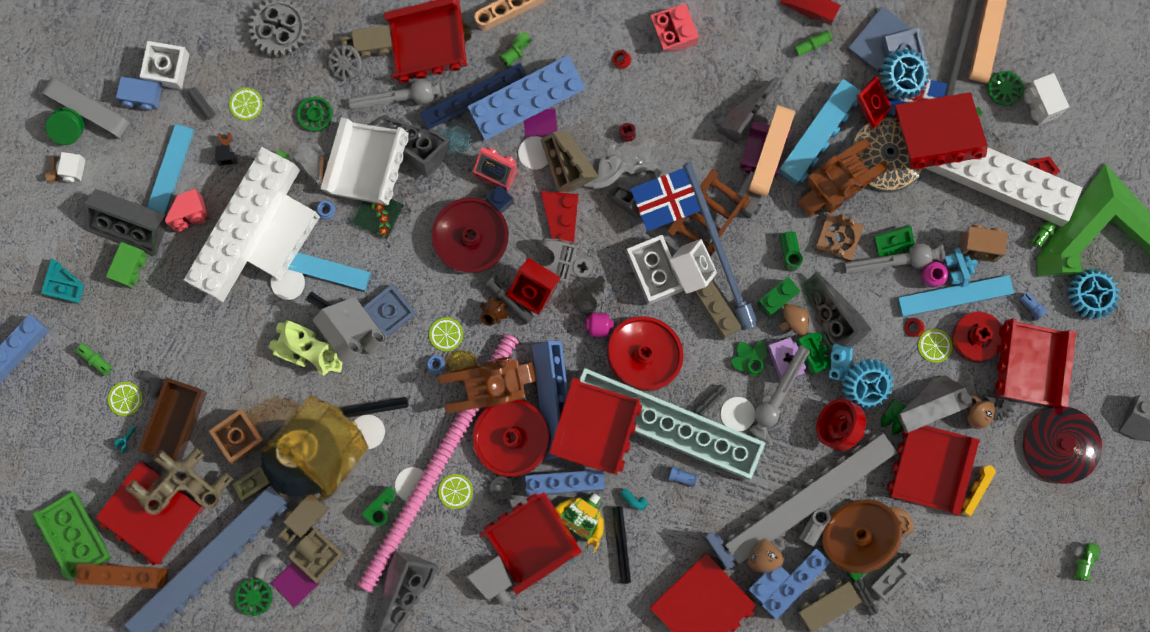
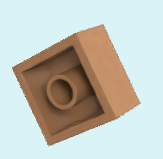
(983, 243)
(237, 436)

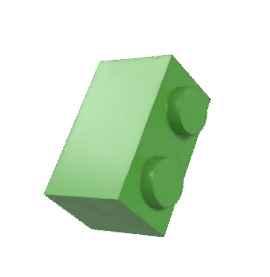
(127, 265)

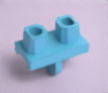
(962, 274)
(840, 362)

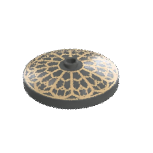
(885, 137)

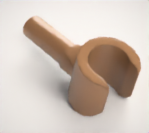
(52, 176)

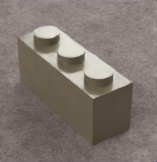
(717, 310)
(828, 606)

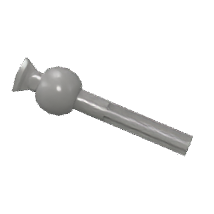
(421, 91)
(918, 256)
(768, 413)

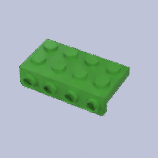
(71, 535)

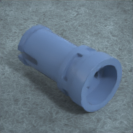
(1033, 306)
(677, 475)

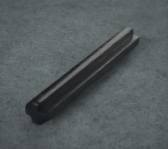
(375, 407)
(621, 544)

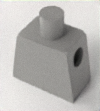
(492, 580)

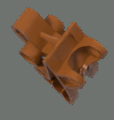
(839, 180)
(490, 383)

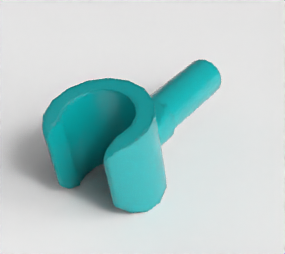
(123, 441)

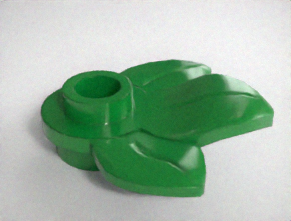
(748, 355)

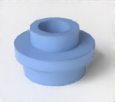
(319, 209)
(435, 358)

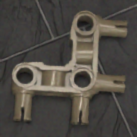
(169, 484)

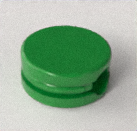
(64, 126)

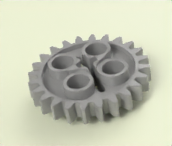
(272, 41)

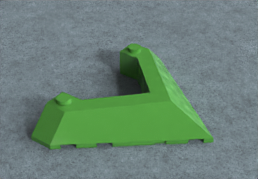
(1102, 202)

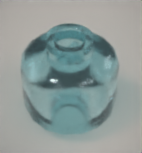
(459, 139)

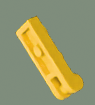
(978, 489)

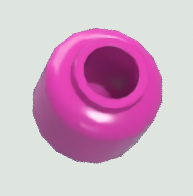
(934, 275)
(598, 324)

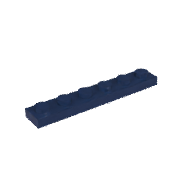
(457, 104)

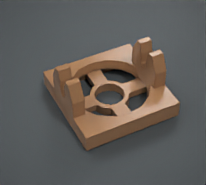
(834, 249)

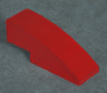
(820, 9)

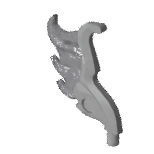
(625, 160)

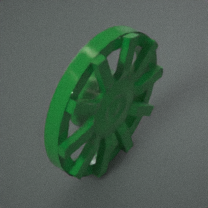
(1005, 88)
(314, 114)
(253, 597)

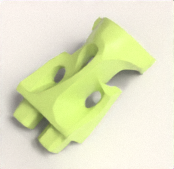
(291, 344)

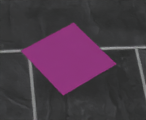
(541, 124)
(294, 584)

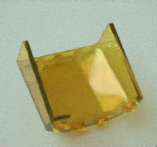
(320, 443)

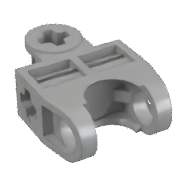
(572, 262)

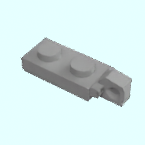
(894, 577)

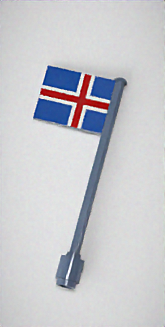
(675, 198)

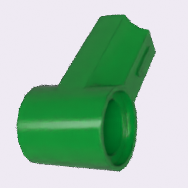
(790, 249)

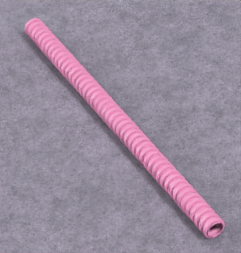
(426, 482)

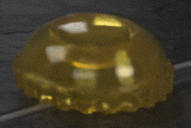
(459, 360)

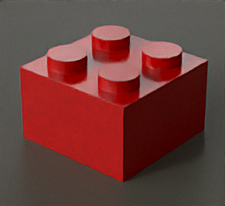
(533, 286)

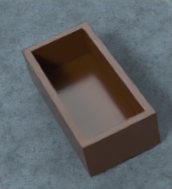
(172, 419)

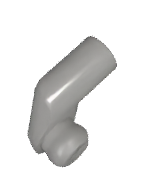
(266, 563)

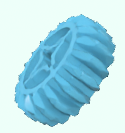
(914, 84)
(1093, 278)
(873, 373)

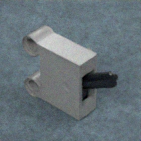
(345, 326)

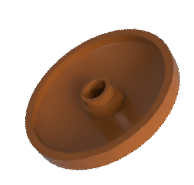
(862, 536)

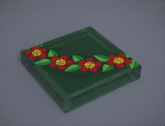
(378, 217)

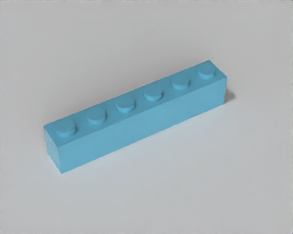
(819, 132)

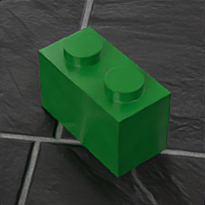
(778, 297)

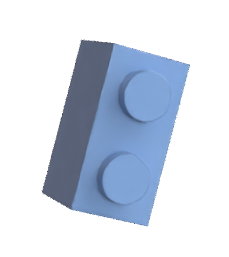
(138, 93)
(767, 584)

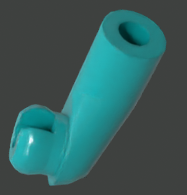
(632, 501)

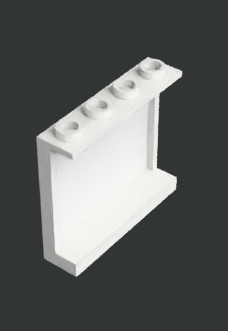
(364, 162)
(283, 237)

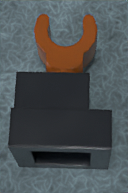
(224, 154)

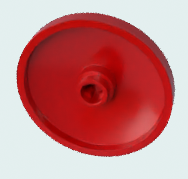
(645, 353)
(511, 438)

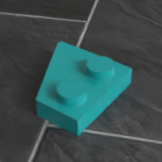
(62, 284)

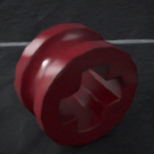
(624, 128)

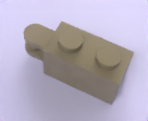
(370, 41)
(303, 518)

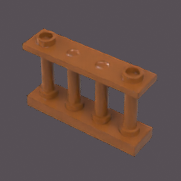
(713, 181)
(121, 576)

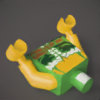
(583, 518)

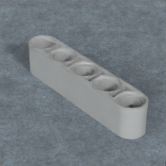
(86, 108)

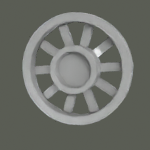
(345, 62)

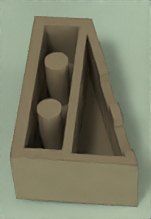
(567, 162)

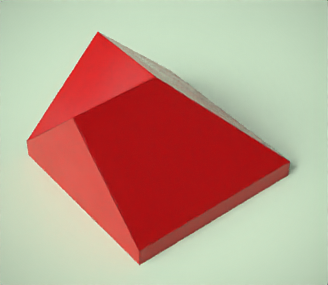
(873, 102)

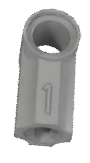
(813, 528)

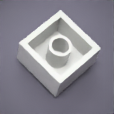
(165, 64)
(1045, 99)
(693, 266)

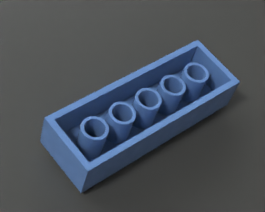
(526, 97)

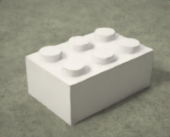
(653, 269)

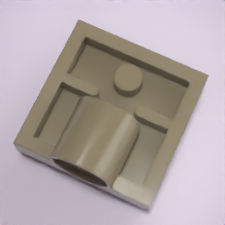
(316, 555)

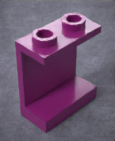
(754, 147)

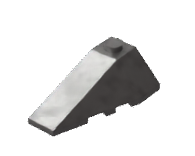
(424, 147)

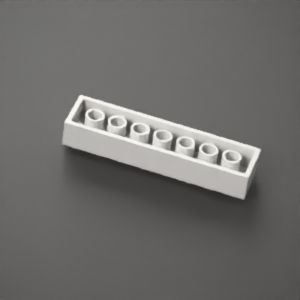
(1016, 185)
(242, 224)

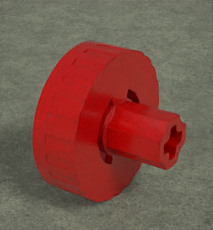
(982, 323)
(849, 429)

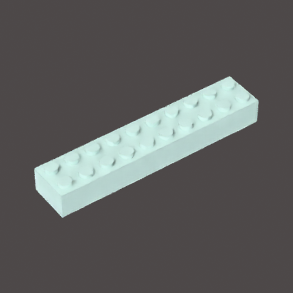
(687, 431)

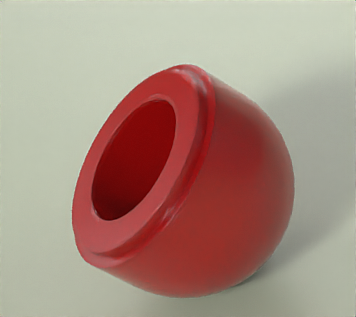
(625, 62)
(921, 327)

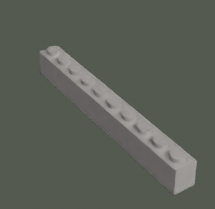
(812, 497)

